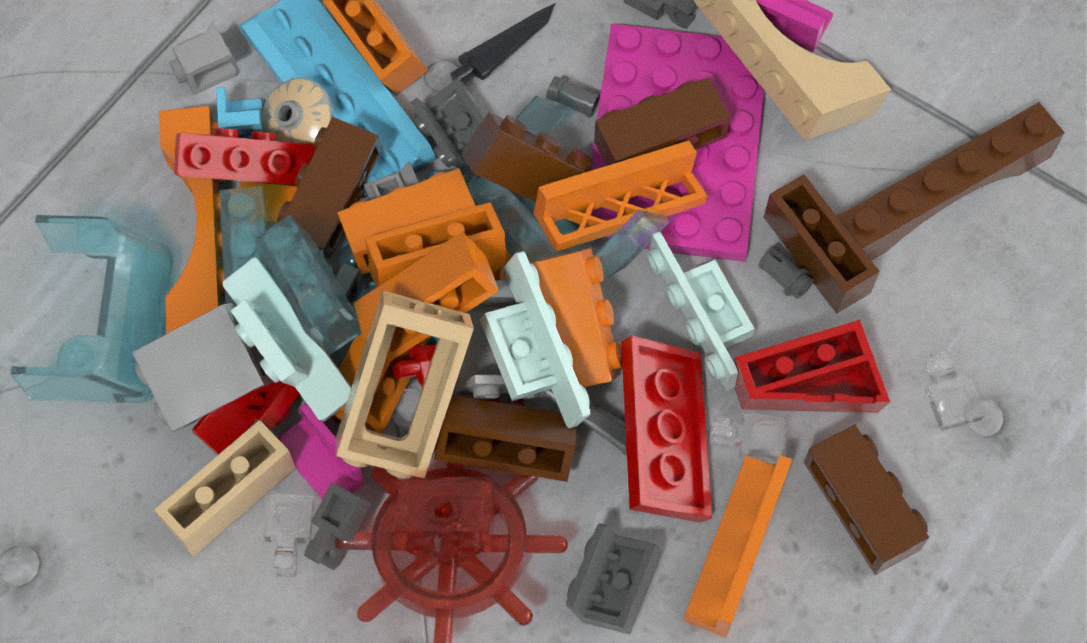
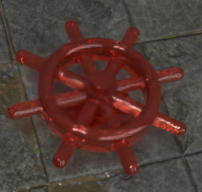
(447, 524)

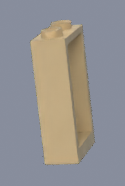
(412, 453)

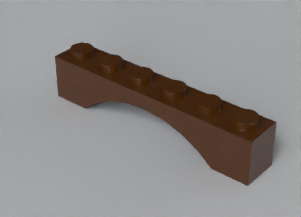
(993, 156)

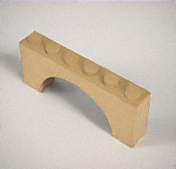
(807, 88)

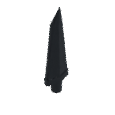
(492, 53)

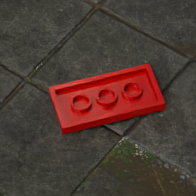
(665, 430)

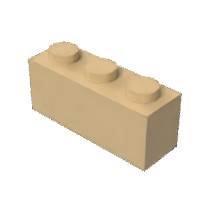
(225, 488)

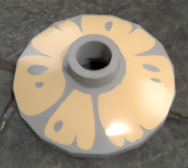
(309, 107)

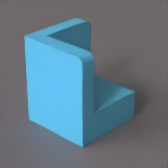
(239, 115)

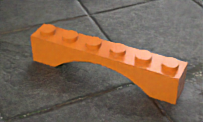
(202, 279)

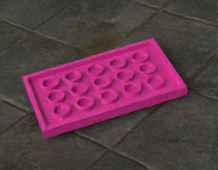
(657, 62)

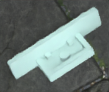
(709, 306)
(530, 347)
(287, 350)

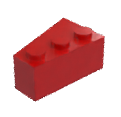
(813, 373)

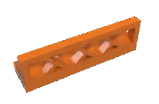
(611, 186)
(736, 544)

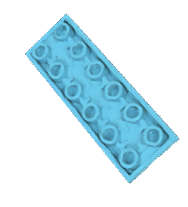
(306, 42)

